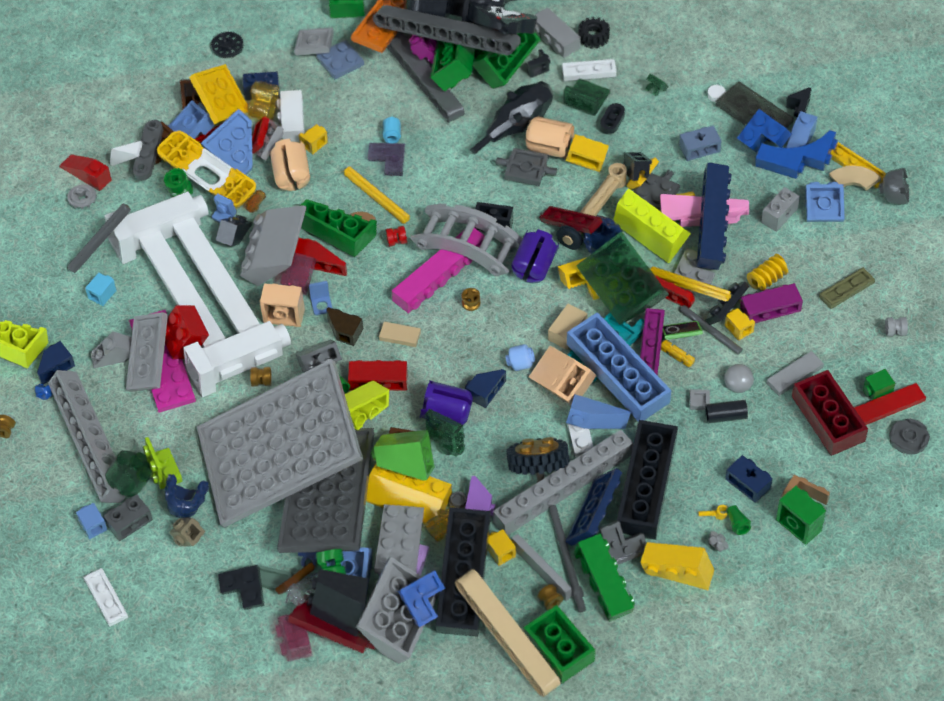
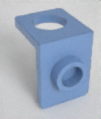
(319, 293)

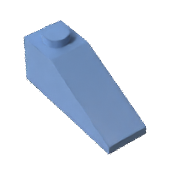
(596, 415)

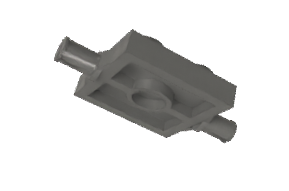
(526, 166)
(655, 186)

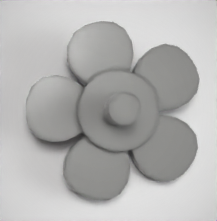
(718, 541)

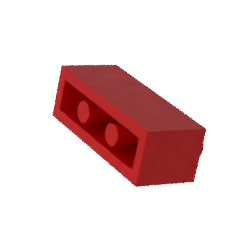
(389, 374)

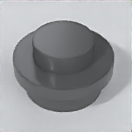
(458, 499)

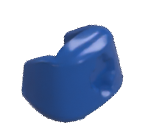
(43, 392)

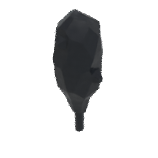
(517, 112)

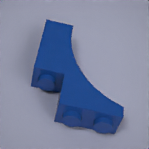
(793, 160)

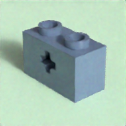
(700, 143)

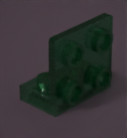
(585, 96)

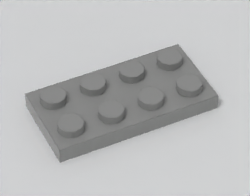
(146, 352)
(399, 536)

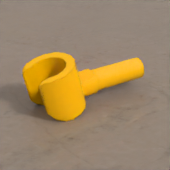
(720, 516)

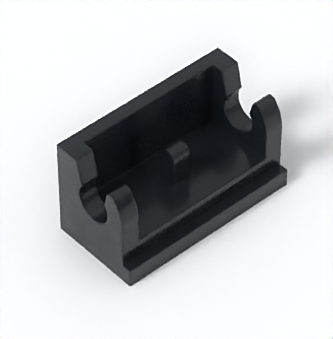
(635, 163)

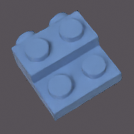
(192, 120)
(824, 202)

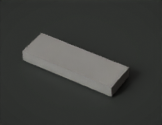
(794, 373)

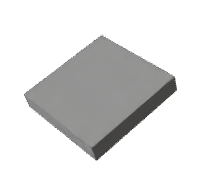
(314, 41)

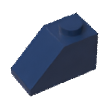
(54, 358)
(486, 386)

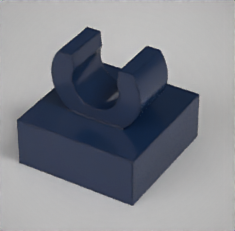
(308, 555)

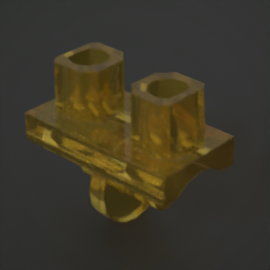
(438, 525)

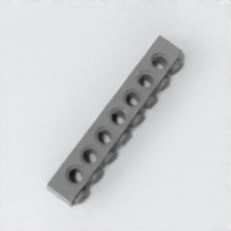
(85, 431)
(563, 482)

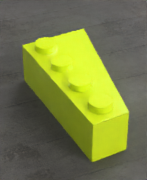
(21, 343)
(366, 402)

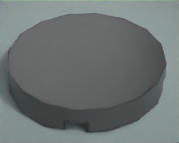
(907, 442)

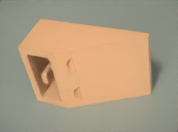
(562, 375)

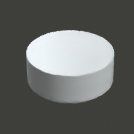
(715, 92)

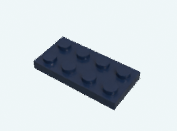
(594, 507)

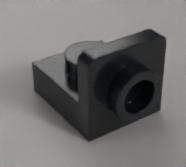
(539, 65)

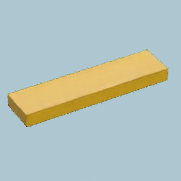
(846, 157)

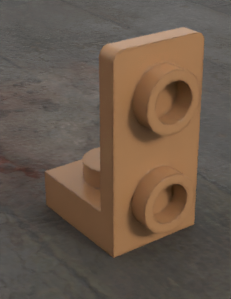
(816, 492)

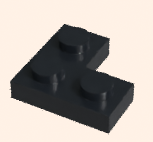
(244, 580)

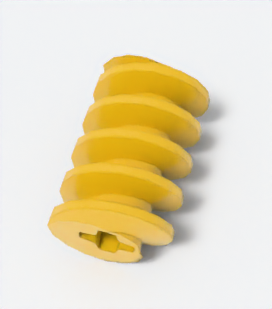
(767, 273)

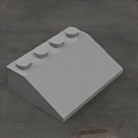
(272, 243)
(386, 618)

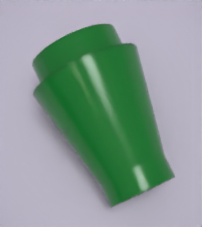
(739, 522)

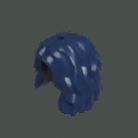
(602, 234)
(182, 501)

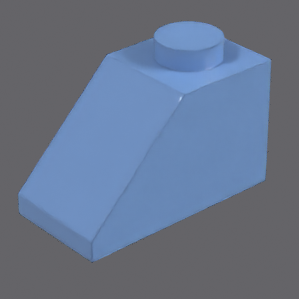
(802, 130)

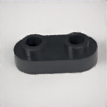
(612, 120)

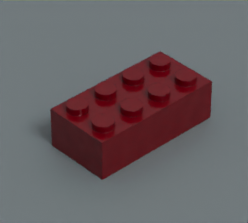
(829, 412)

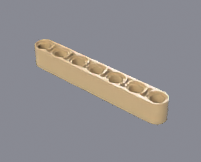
(507, 633)

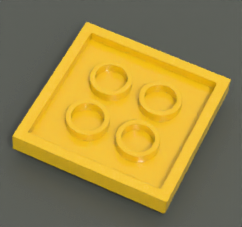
(219, 93)

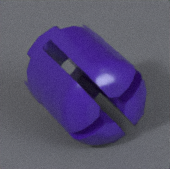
(532, 245)
(448, 401)

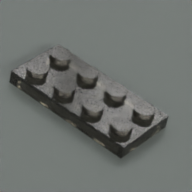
(744, 102)

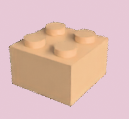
(282, 304)

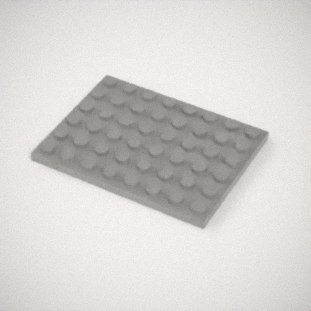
(279, 443)

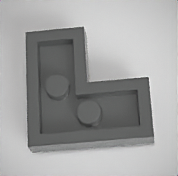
(621, 548)

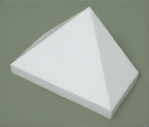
(125, 153)

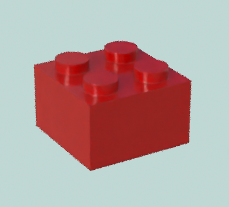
(183, 329)

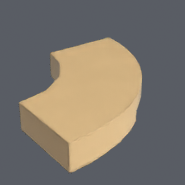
(856, 176)

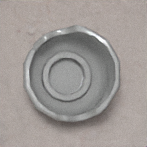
(738, 378)

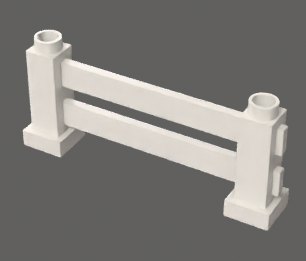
(220, 355)

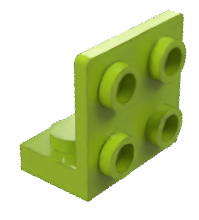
(161, 464)

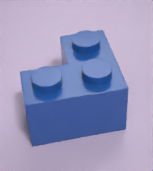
(762, 128)

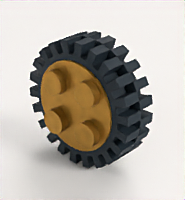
(538, 456)

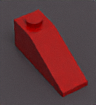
(88, 170)
(325, 261)

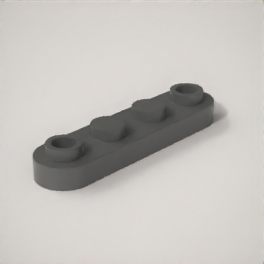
(151, 140)

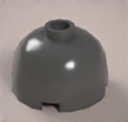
(895, 187)

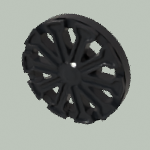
(227, 44)

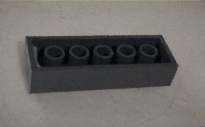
(647, 478)
(464, 550)

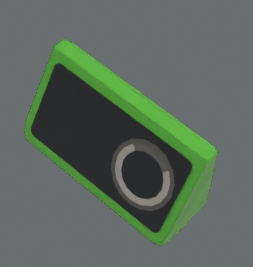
(681, 330)

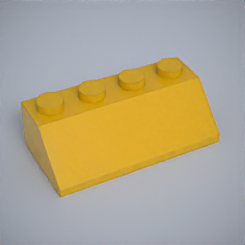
(403, 490)

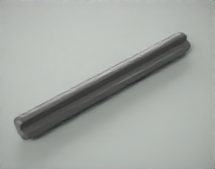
(99, 237)

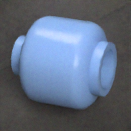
(520, 357)

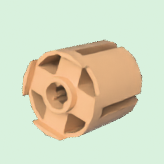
(549, 136)
(290, 165)

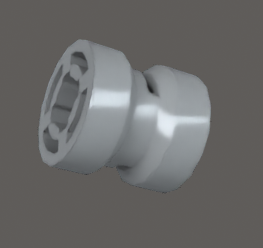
(896, 326)

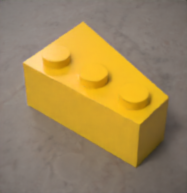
(678, 563)

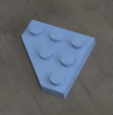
(233, 142)

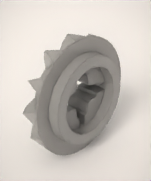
(80, 191)

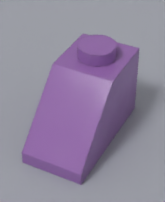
(479, 497)

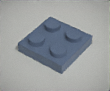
(340, 60)

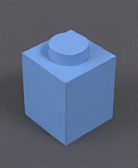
(91, 520)

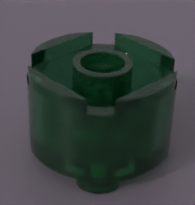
(129, 473)

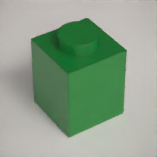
(878, 384)

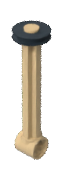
(615, 179)

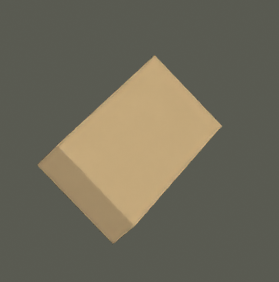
(400, 334)

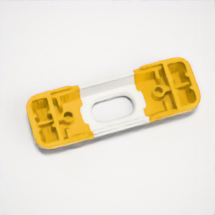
(188, 154)

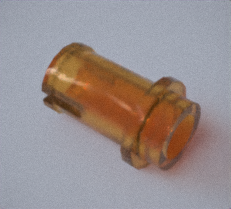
(253, 204)

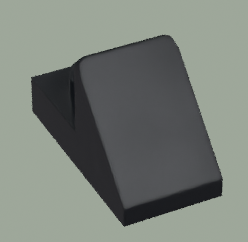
(799, 101)

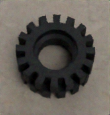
(594, 25)

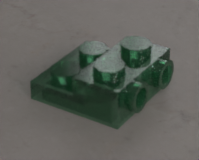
(446, 431)

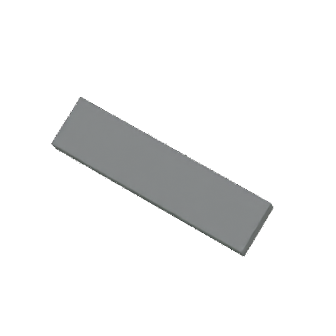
(541, 566)

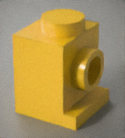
(314, 138)
(739, 324)

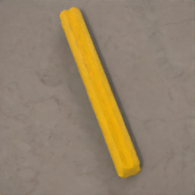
(377, 195)
(691, 284)

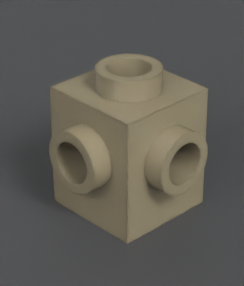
(186, 532)

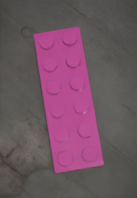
(175, 385)

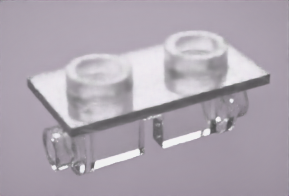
(300, 592)

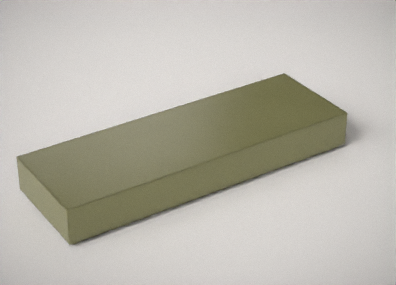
(846, 288)

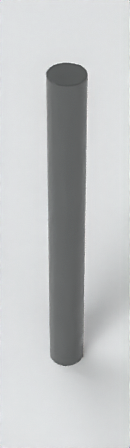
(712, 330)

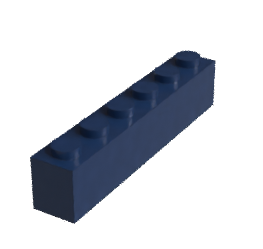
(713, 216)

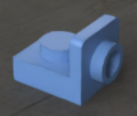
(224, 208)

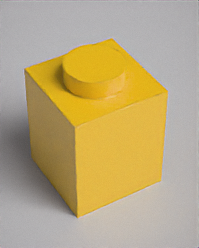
(501, 547)

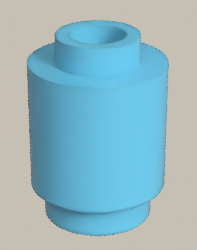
(391, 130)

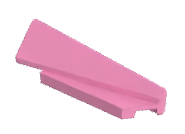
(688, 209)

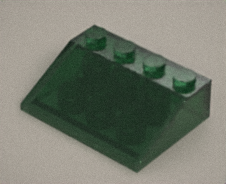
(622, 279)

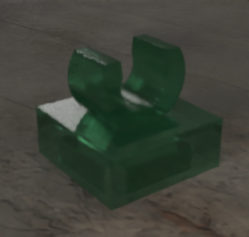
(655, 83)

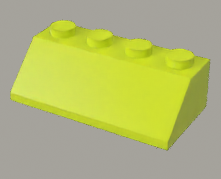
(649, 226)

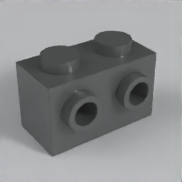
(318, 354)
(128, 517)

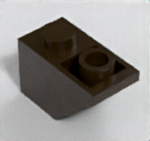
(344, 326)

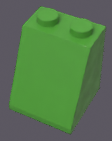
(405, 453)

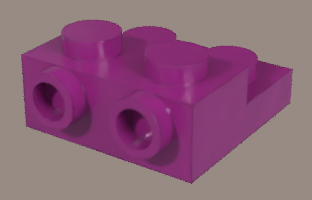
(423, 47)

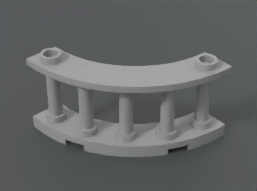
(472, 218)

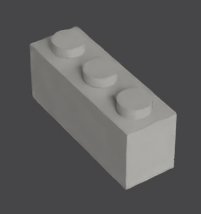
(556, 33)

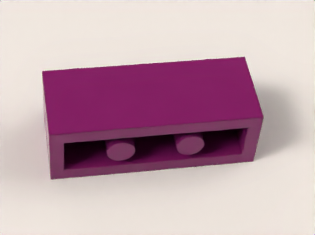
(772, 303)

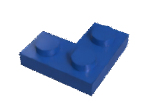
(416, 597)

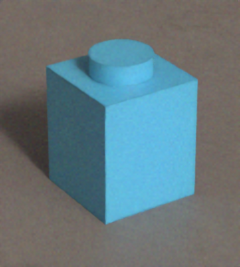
(101, 289)

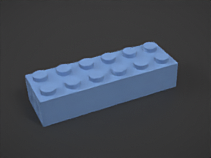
(618, 367)

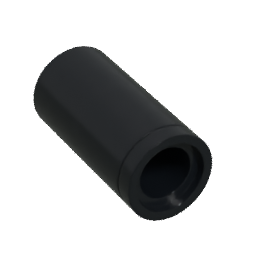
(726, 411)

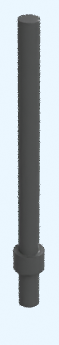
(576, 590)

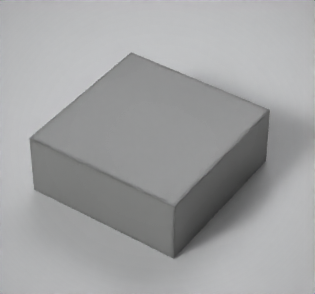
(699, 399)

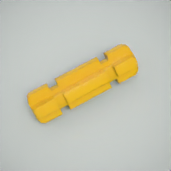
(677, 353)

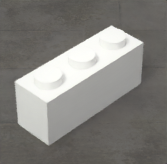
(291, 114)

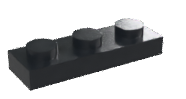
(719, 311)

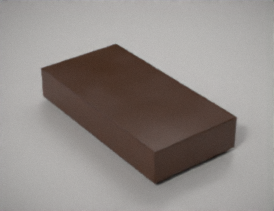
(295, 578)

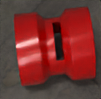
(392, 236)

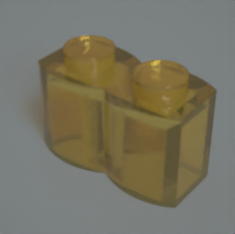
(263, 100)

